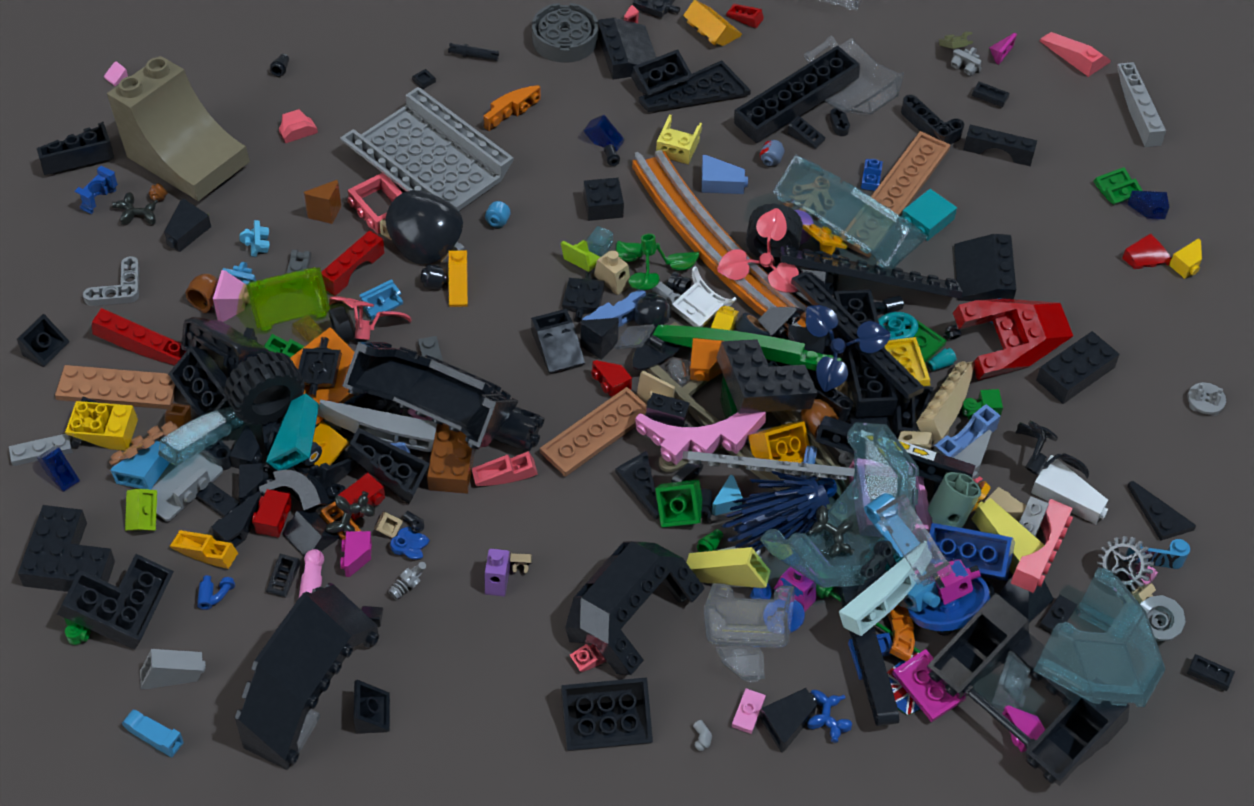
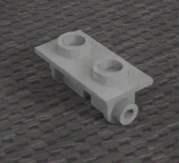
(1033, 514)

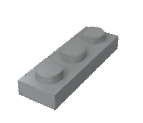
(28, 451)

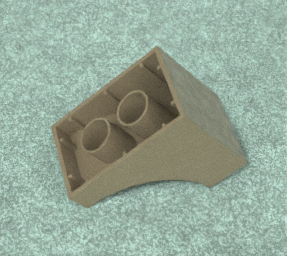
(172, 131)

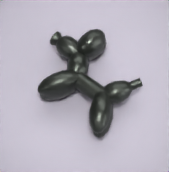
(130, 211)
(343, 504)
(838, 532)

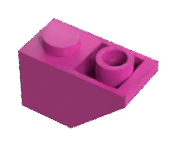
(357, 551)
(1025, 722)

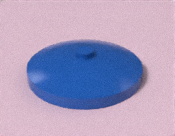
(956, 613)

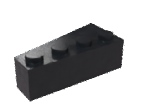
(388, 463)

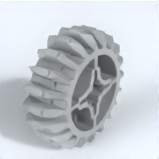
(1119, 556)

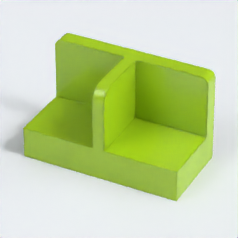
(579, 255)
(141, 510)

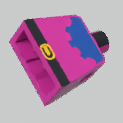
(958, 582)
(804, 588)

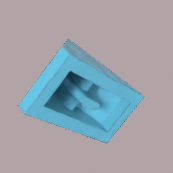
(724, 500)

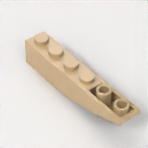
(947, 402)

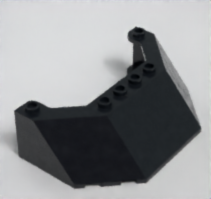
(431, 390)
(297, 669)

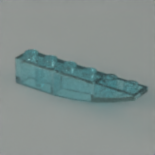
(198, 435)

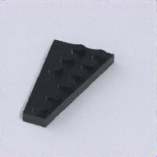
(707, 85)

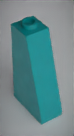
(295, 434)

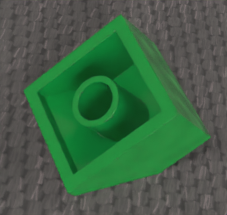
(679, 503)

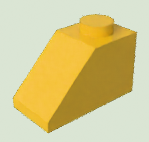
(1188, 259)
(725, 318)

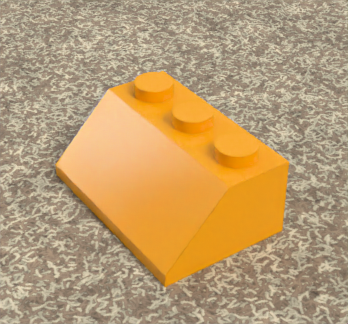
(711, 24)
(780, 443)

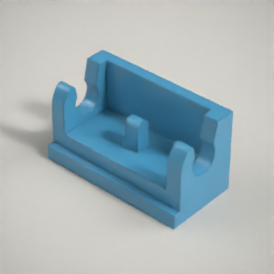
(384, 297)

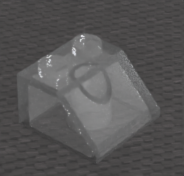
(1012, 683)

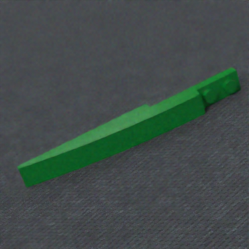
(772, 347)

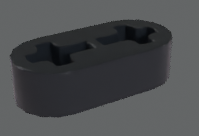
(836, 122)
(687, 473)

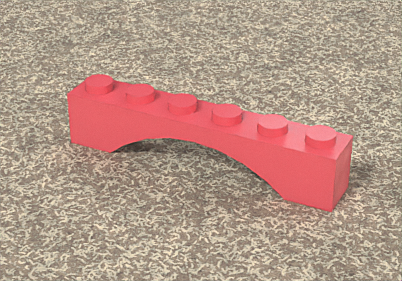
(1033, 566)

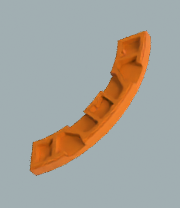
(903, 633)

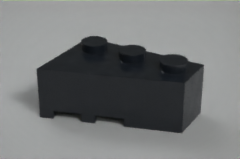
(909, 411)

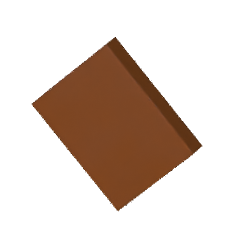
(323, 202)

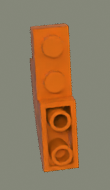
(513, 102)

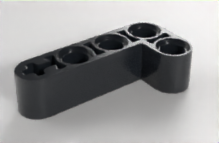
(929, 123)

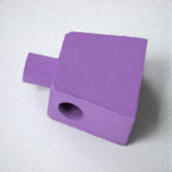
(497, 566)

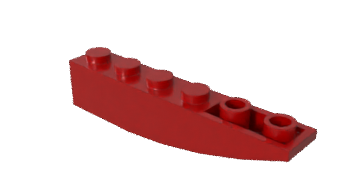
(136, 338)

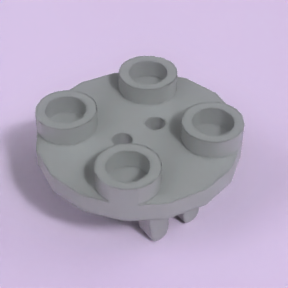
(1207, 392)

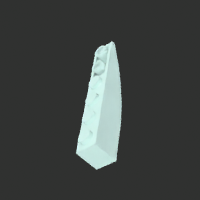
(878, 599)

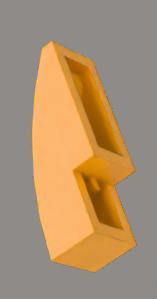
(205, 548)

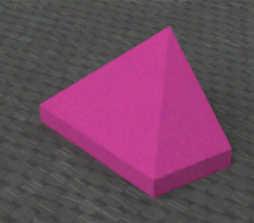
(1002, 48)

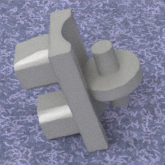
(967, 58)

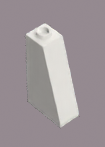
(1068, 488)

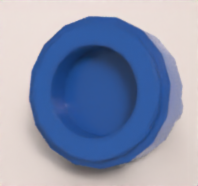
(829, 485)
(761, 593)

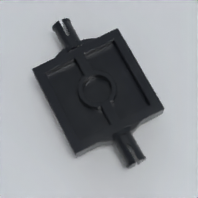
(656, 7)
(583, 295)
(319, 366)

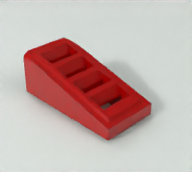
(751, 16)

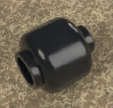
(433, 277)

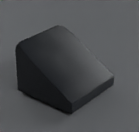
(374, 613)

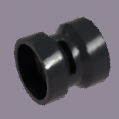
(679, 282)

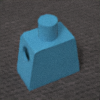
(921, 597)

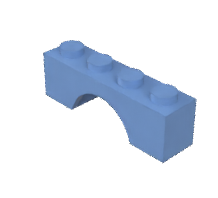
(981, 421)

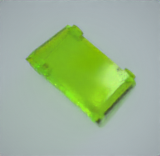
(287, 297)

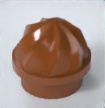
(157, 192)

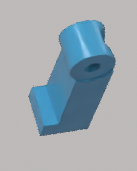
(153, 733)

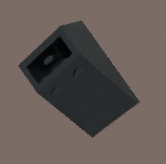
(557, 341)

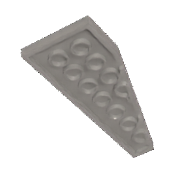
(770, 465)

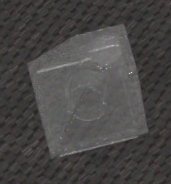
(743, 661)

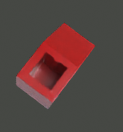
(611, 377)

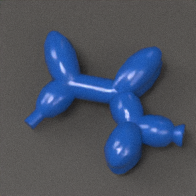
(820, 720)

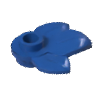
(409, 543)

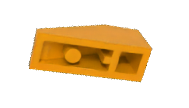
(458, 279)

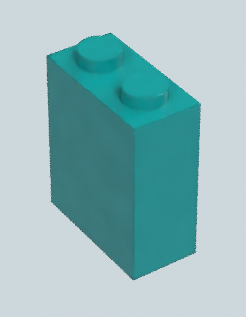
(930, 213)

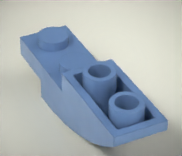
(622, 309)

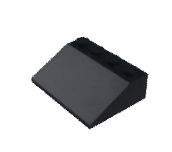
(624, 45)
(985, 268)
(606, 713)

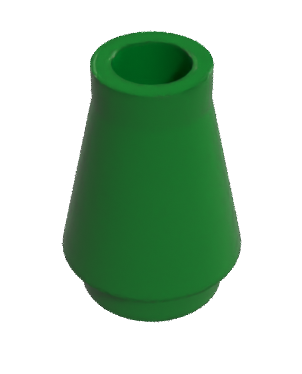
(710, 542)

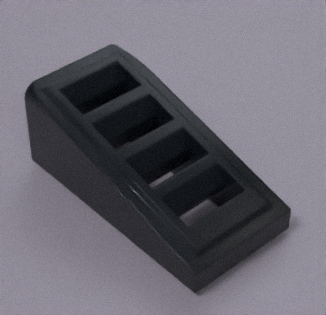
(798, 125)
(283, 559)

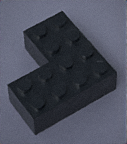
(760, 387)
(56, 552)
(118, 611)

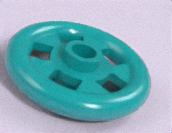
(897, 326)

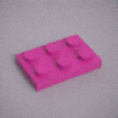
(923, 690)

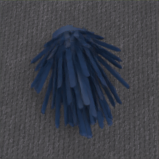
(778, 509)

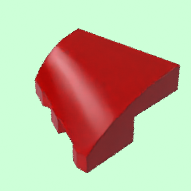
(1146, 253)

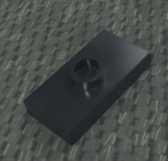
(990, 94)
(217, 499)
(1058, 613)
(1211, 672)

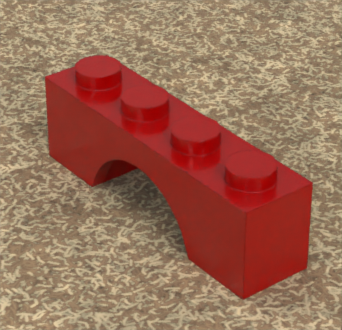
(337, 274)

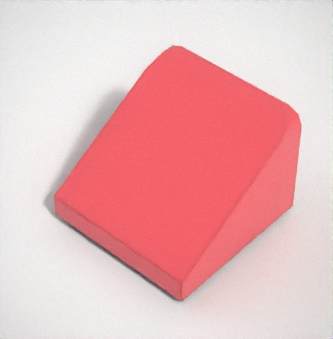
(632, 15)

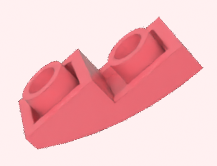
(587, 657)

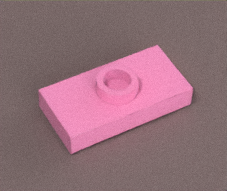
(748, 711)

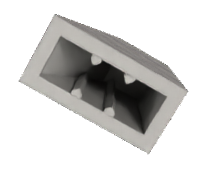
(171, 668)

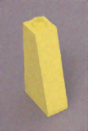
(995, 520)
(730, 567)

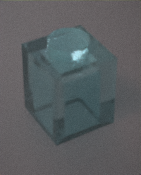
(600, 241)

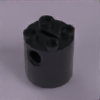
(521, 429)

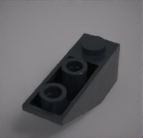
(237, 524)

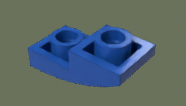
(871, 174)

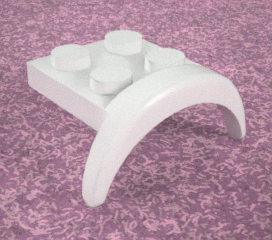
(699, 302)

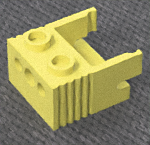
(677, 144)

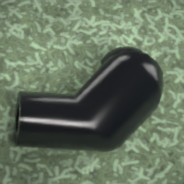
(416, 522)

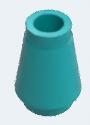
(942, 359)

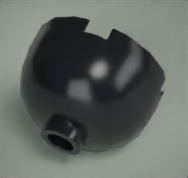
(652, 310)

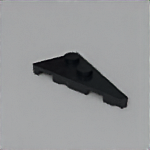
(638, 478)
(1162, 517)

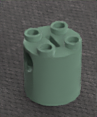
(954, 500)

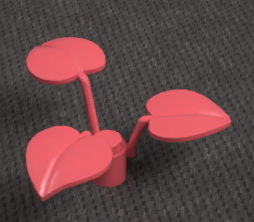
(735, 263)
(362, 326)

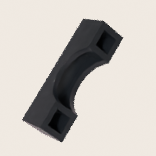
(1018, 147)

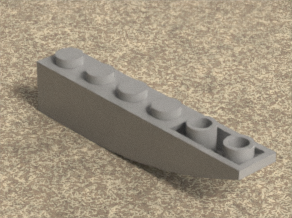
(1141, 106)
(392, 428)

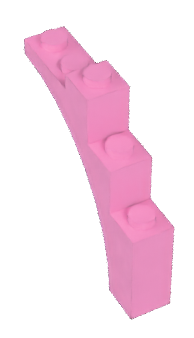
(674, 440)

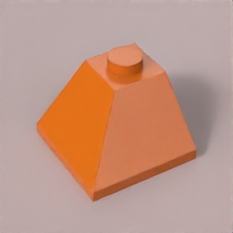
(703, 359)

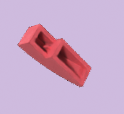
(505, 470)

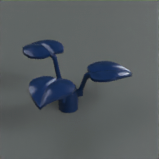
(829, 371)

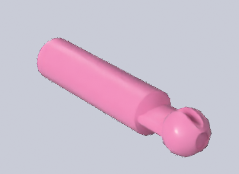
(312, 573)

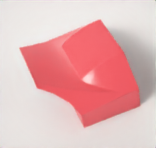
(296, 126)

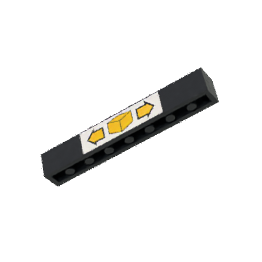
(930, 463)

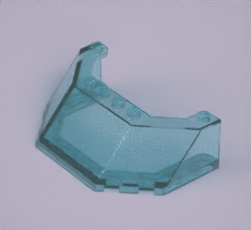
(849, 212)
(880, 468)
(1110, 665)

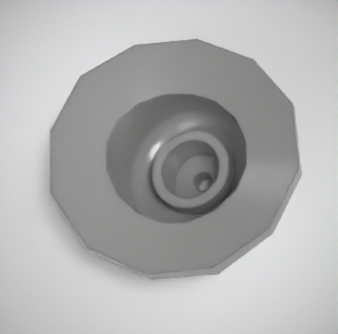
(1168, 613)

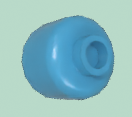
(499, 213)

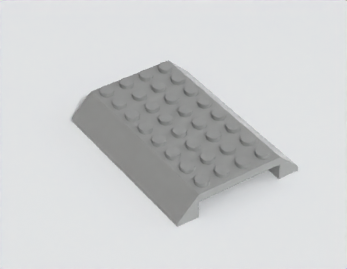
(432, 151)

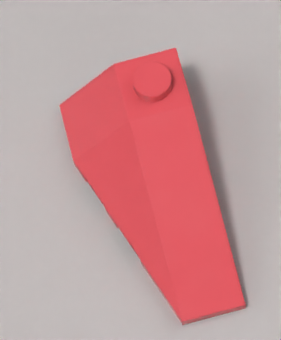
(1078, 54)

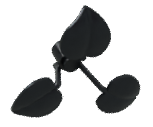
(1038, 459)

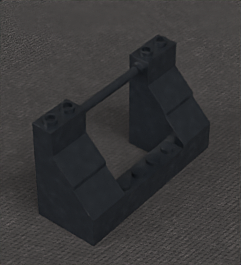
(983, 647)

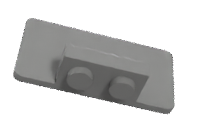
(183, 484)

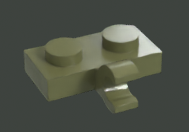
(953, 42)

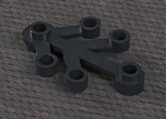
(883, 553)

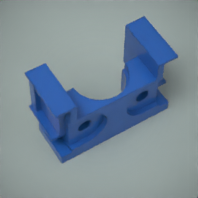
(102, 184)

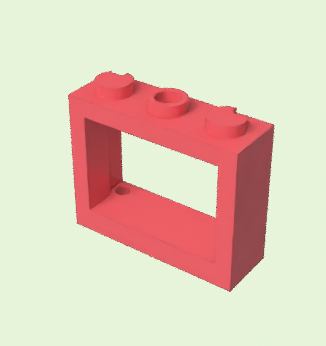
(366, 188)

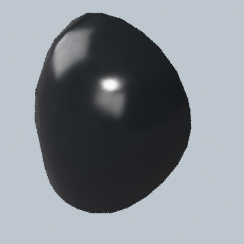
(423, 226)

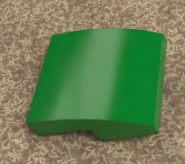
(1117, 185)

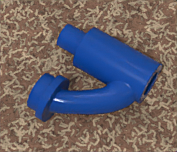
(206, 587)

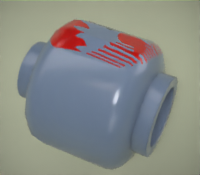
(772, 152)

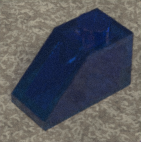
(603, 132)
(1150, 203)
(58, 468)

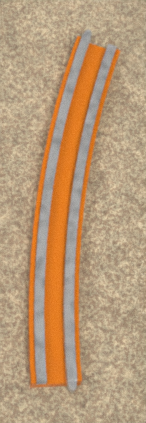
(705, 234)

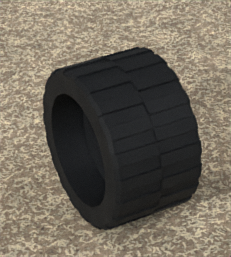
(758, 244)

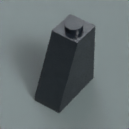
(186, 225)
(788, 717)

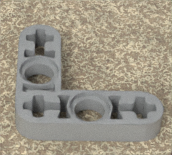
(125, 287)

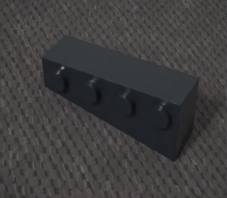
(76, 151)

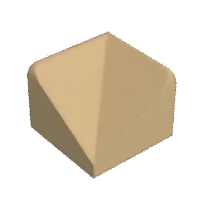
(388, 524)

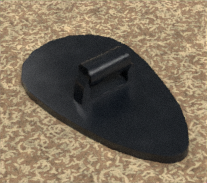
(653, 352)

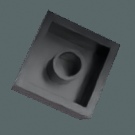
(603, 199)

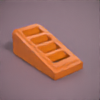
(326, 512)

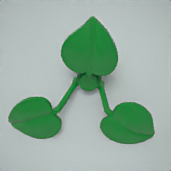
(648, 246)

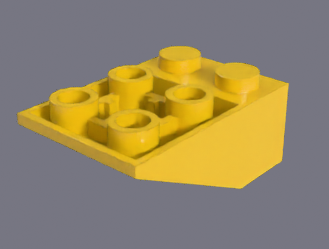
(103, 424)

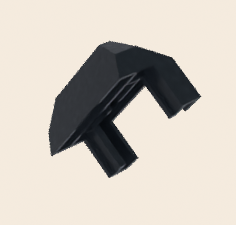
(619, 591)

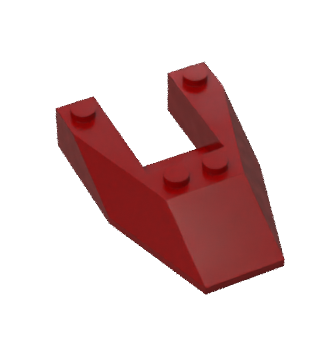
(1025, 330)

